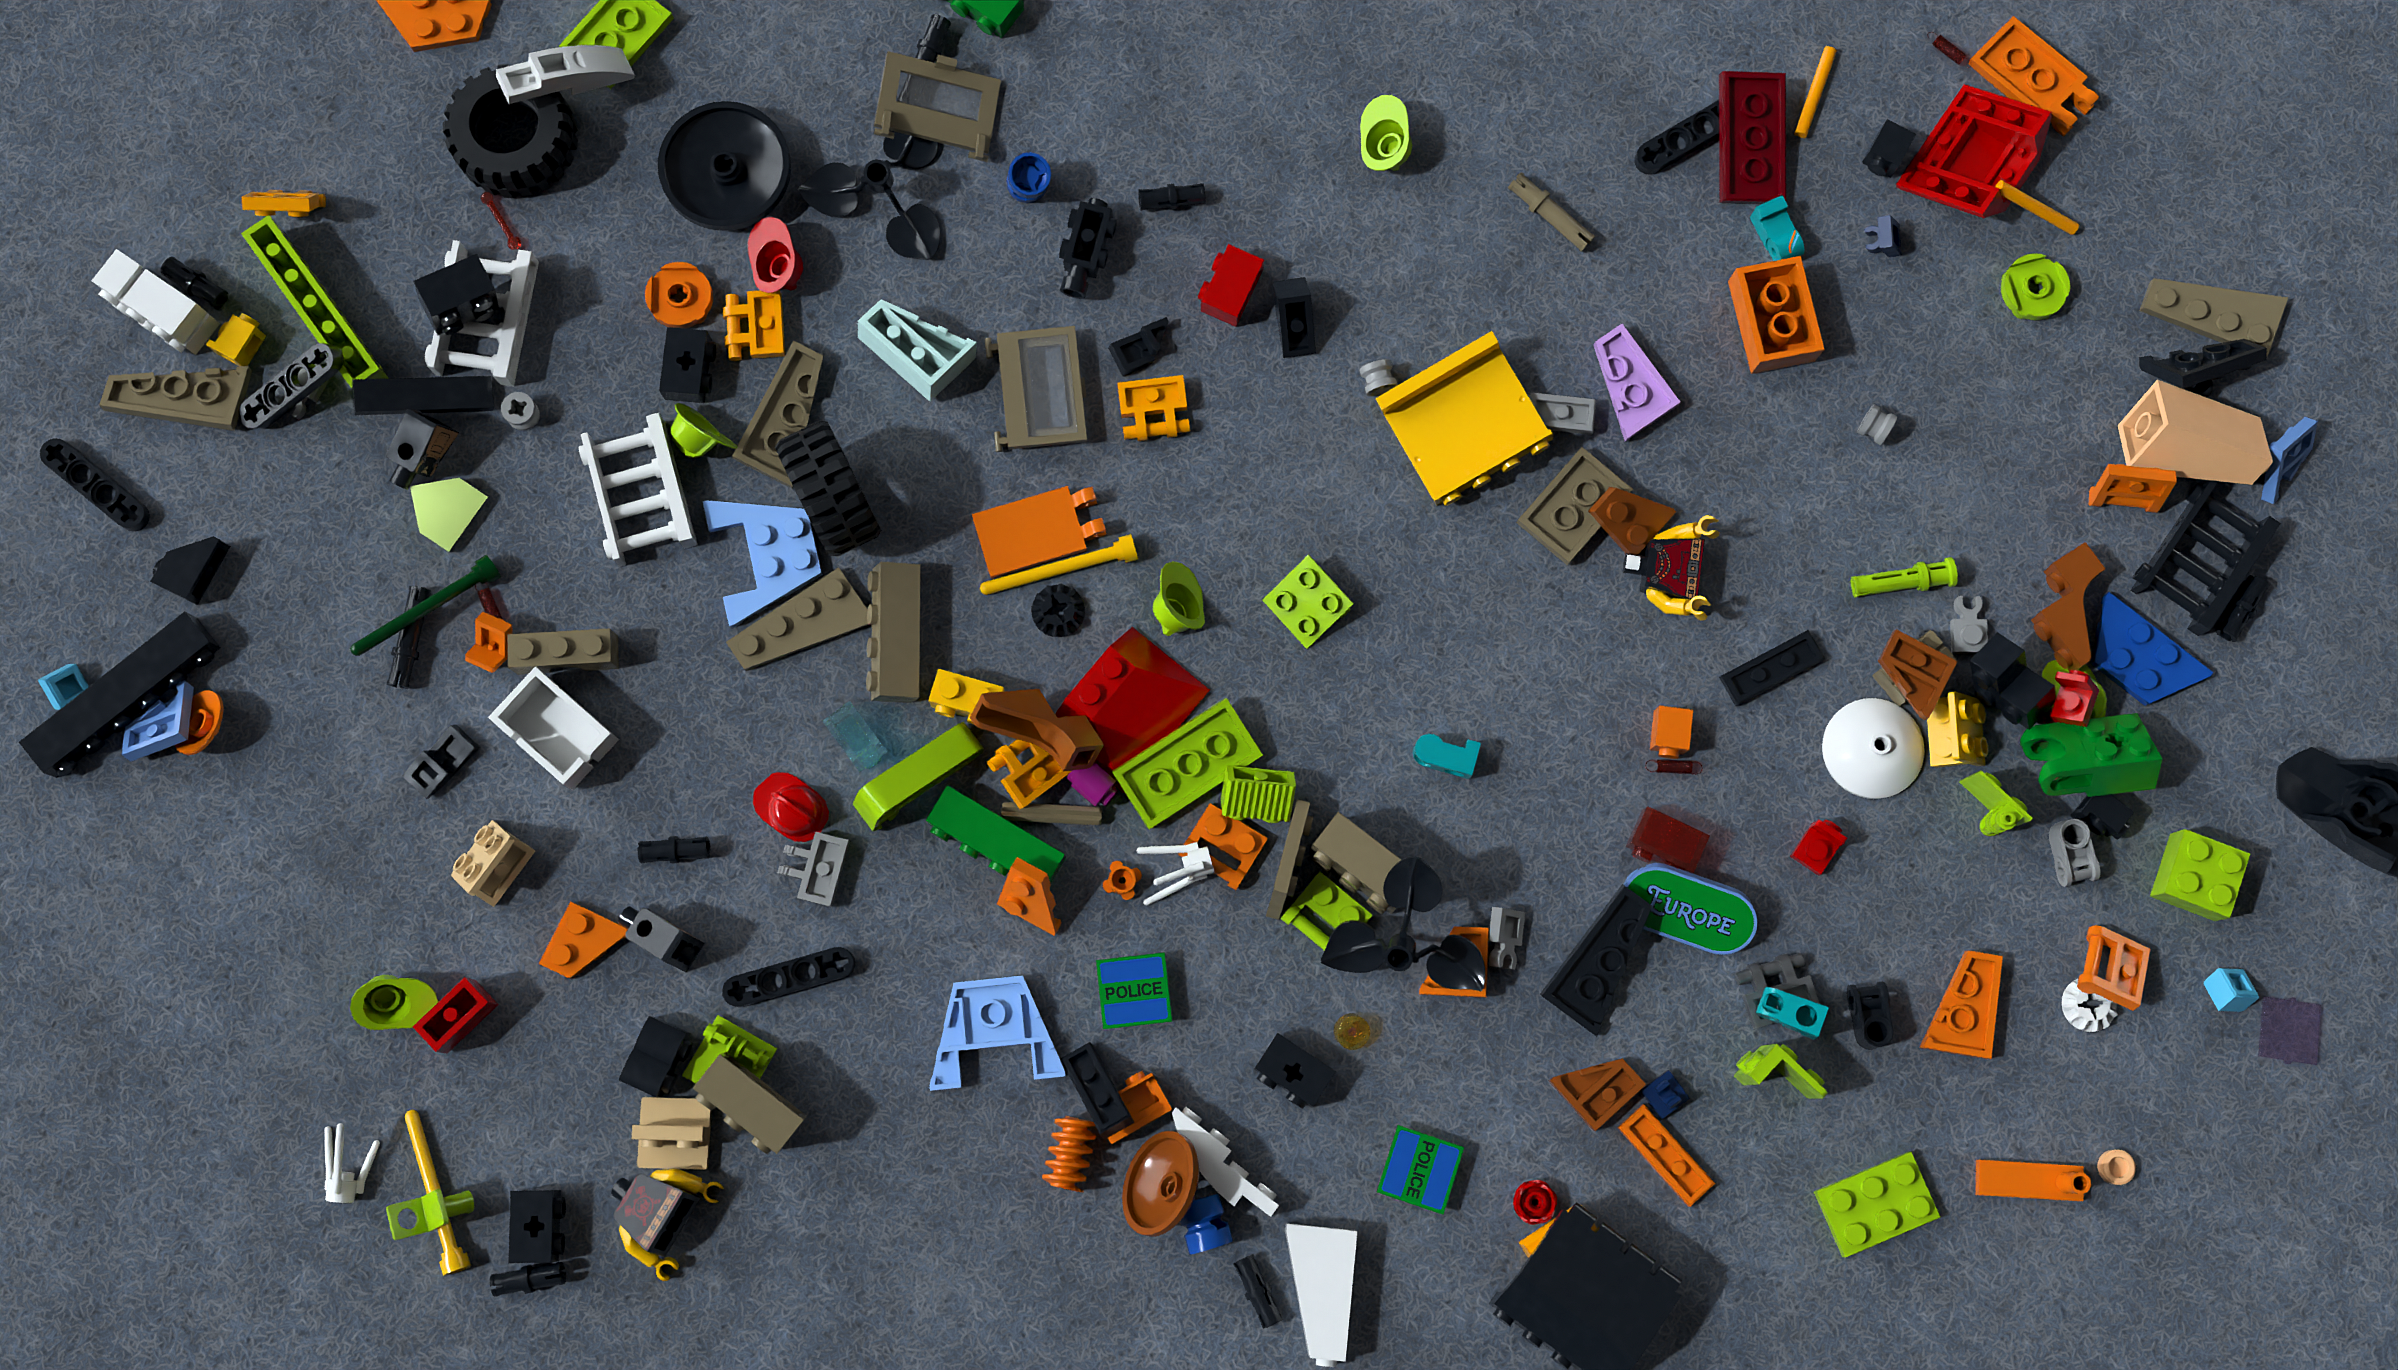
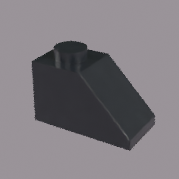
(1294, 317)
(190, 568)

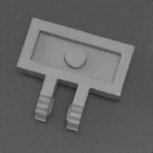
(821, 870)

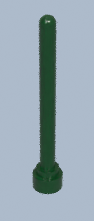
(482, 572)

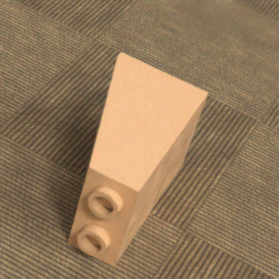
(2194, 437)

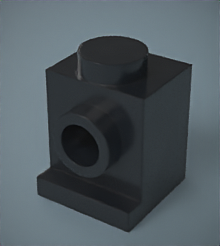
(2104, 815)

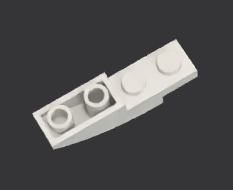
(562, 68)
(1211, 1152)

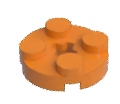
(666, 282)

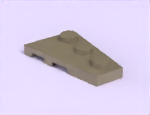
(1292, 855)

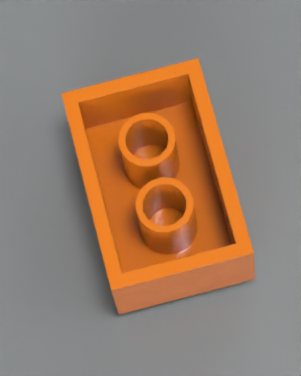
(1775, 314)

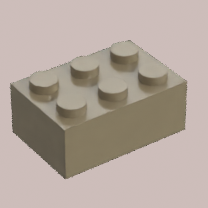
(1356, 858)
(748, 1103)

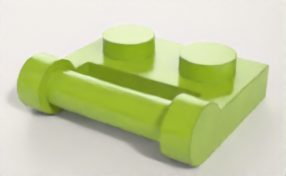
(1329, 904)

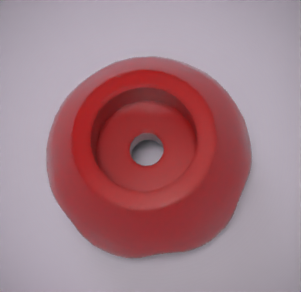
(1546, 1202)

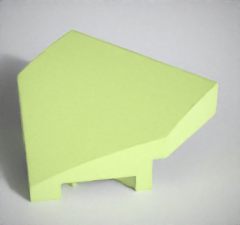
(445, 509)

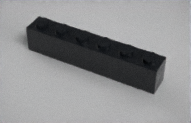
(120, 695)

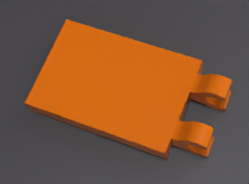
(2033, 73)
(1035, 530)

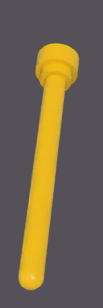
(1122, 550)
(453, 1257)

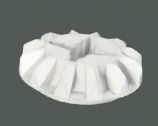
(2082, 1017)

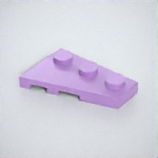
(1633, 382)

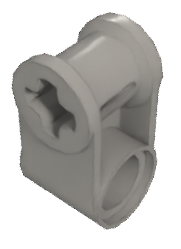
(2077, 854)

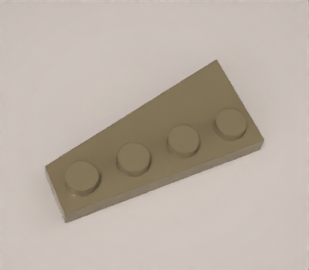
(2216, 311)

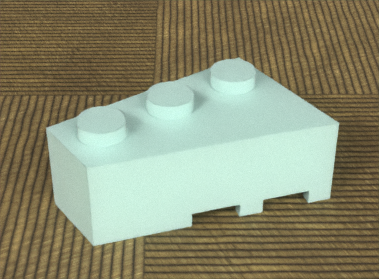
(915, 349)

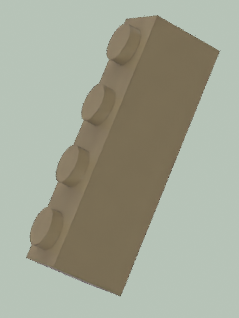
(895, 632)

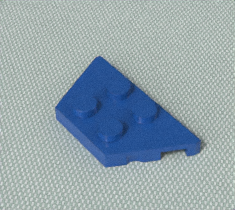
(2140, 655)

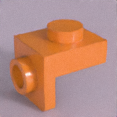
(491, 642)

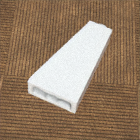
(1323, 1281)

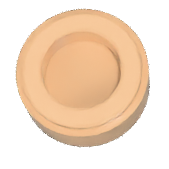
(2116, 1167)

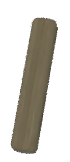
(1052, 813)

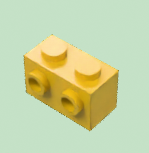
(958, 694)

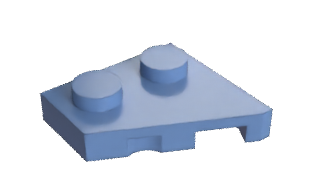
(2287, 456)
(160, 725)

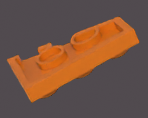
(1968, 1008)

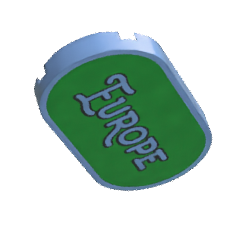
(1694, 909)

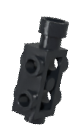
(1086, 242)

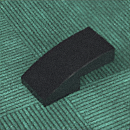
(440, 763)

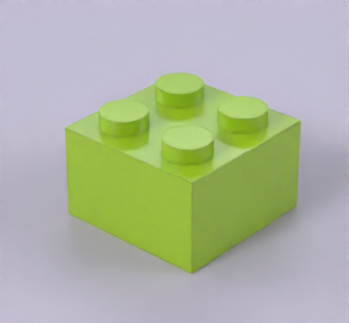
(2200, 875)

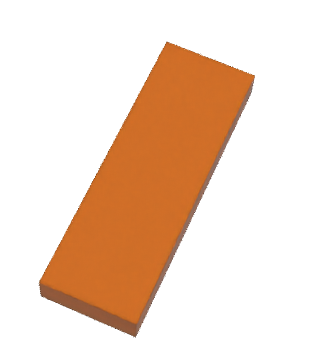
(1666, 1155)

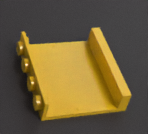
(1464, 420)

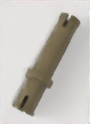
(1542, 204)

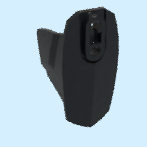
(2345, 803)

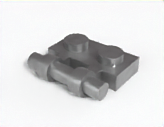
(1785, 966)

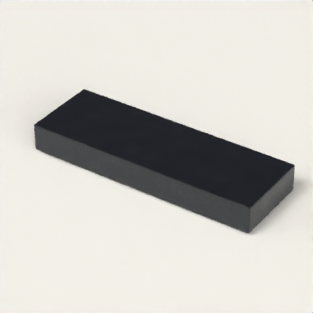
(1772, 668)
(1097, 1091)

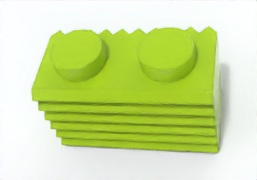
(1258, 794)

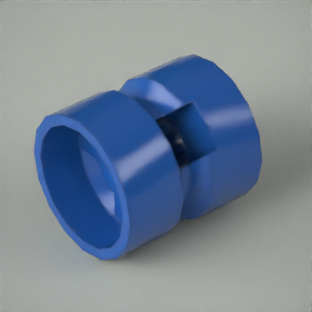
(1028, 177)
(1205, 1225)

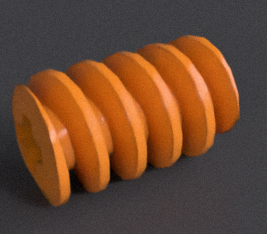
(1069, 1153)

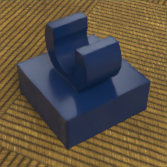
(1888, 237)
(1664, 1094)

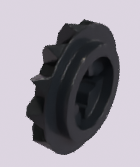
(1051, 624)

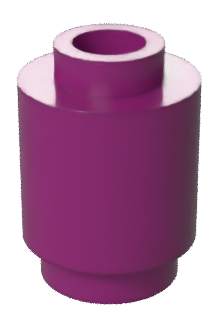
(1094, 784)

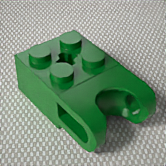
(2097, 759)

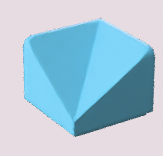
(63, 685)
(2231, 989)

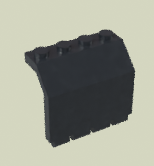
(1588, 1296)

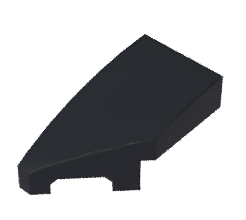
(1138, 349)

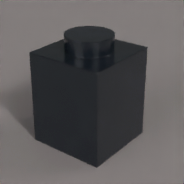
(1888, 149)

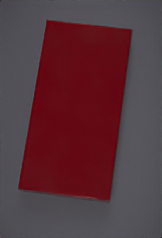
(1752, 137)

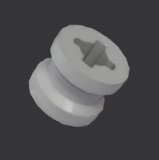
(1378, 377)
(525, 417)
(1877, 424)

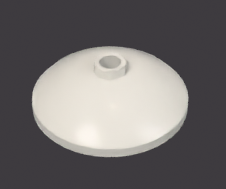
(1854, 758)

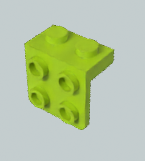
(1757, 1065)

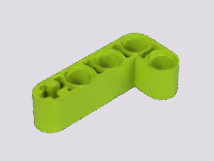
(915, 775)

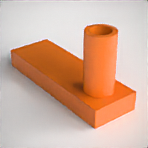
(2031, 1180)

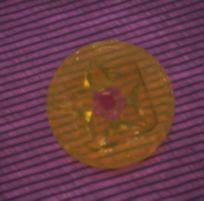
(1351, 1031)

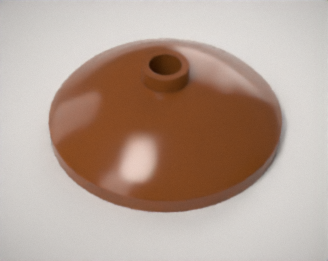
(1160, 1184)

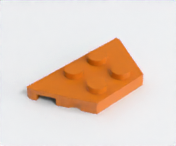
(437, 22)

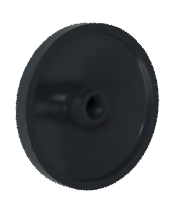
(724, 165)

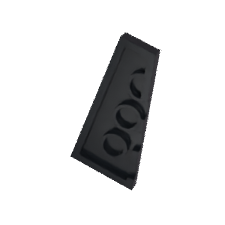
(1593, 969)

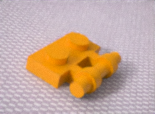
(297, 204)
(765, 325)
(1153, 397)
(1027, 779)

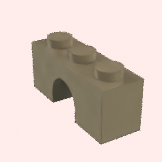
(577, 648)

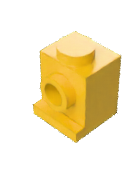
(238, 340)

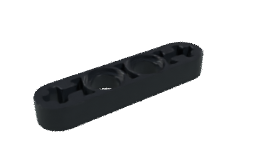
(1684, 129)
(288, 381)
(94, 485)
(790, 982)

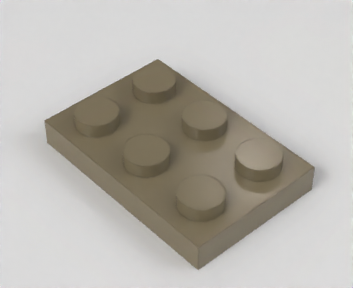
(1561, 513)

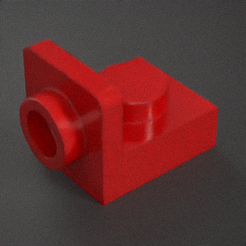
(2074, 698)
(1818, 845)

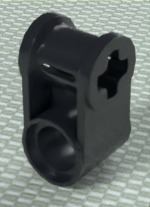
(1870, 1011)

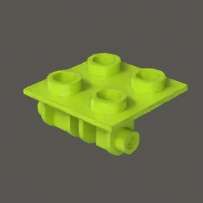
(1308, 601)
(2004, 811)
(729, 1038)

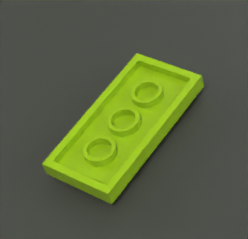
(1186, 763)

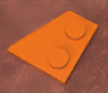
(580, 941)

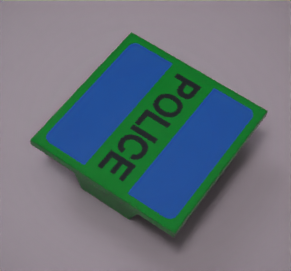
(1133, 990)
(1420, 1169)

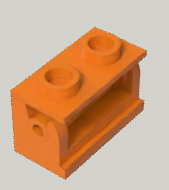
(1144, 1102)

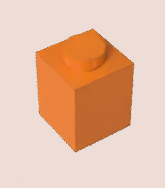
(1671, 731)

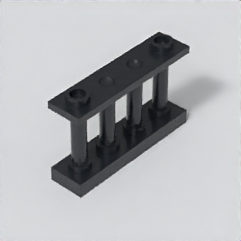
(2220, 586)

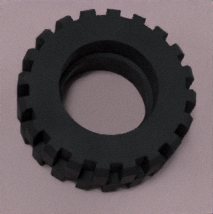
(515, 171)
(827, 488)

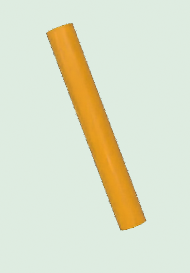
(1815, 92)
(2037, 208)

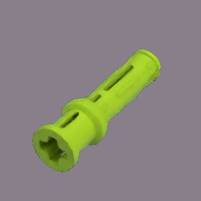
(1919, 577)

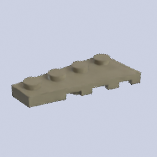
(182, 397)
(781, 412)
(811, 617)

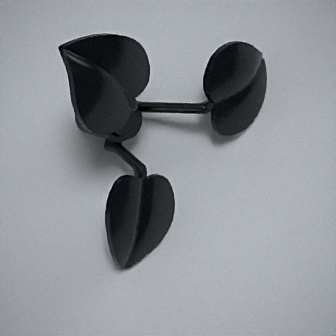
(834, 191)
(1416, 887)

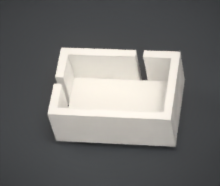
(154, 304)
(557, 728)

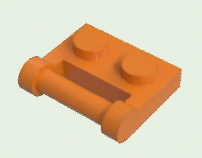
(2133, 487)
(1231, 838)
(2124, 970)

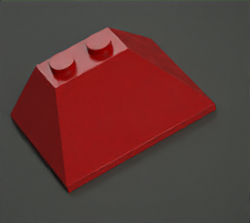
(1974, 148)
(1133, 698)

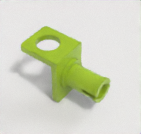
(431, 1212)

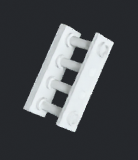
(509, 334)
(670, 498)

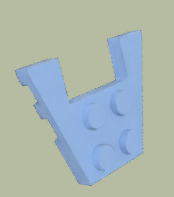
(779, 548)
(991, 1016)

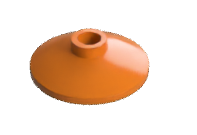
(204, 722)

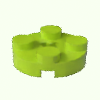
(2043, 271)

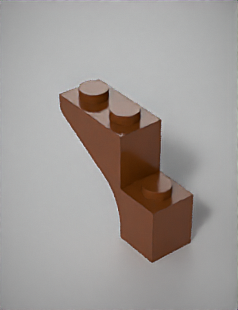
(2064, 621)
(1030, 719)

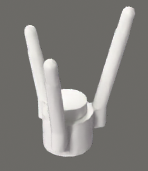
(1196, 867)
(341, 1185)

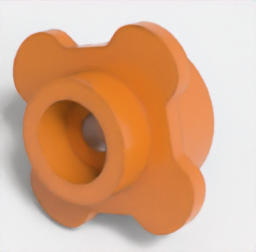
(1126, 889)

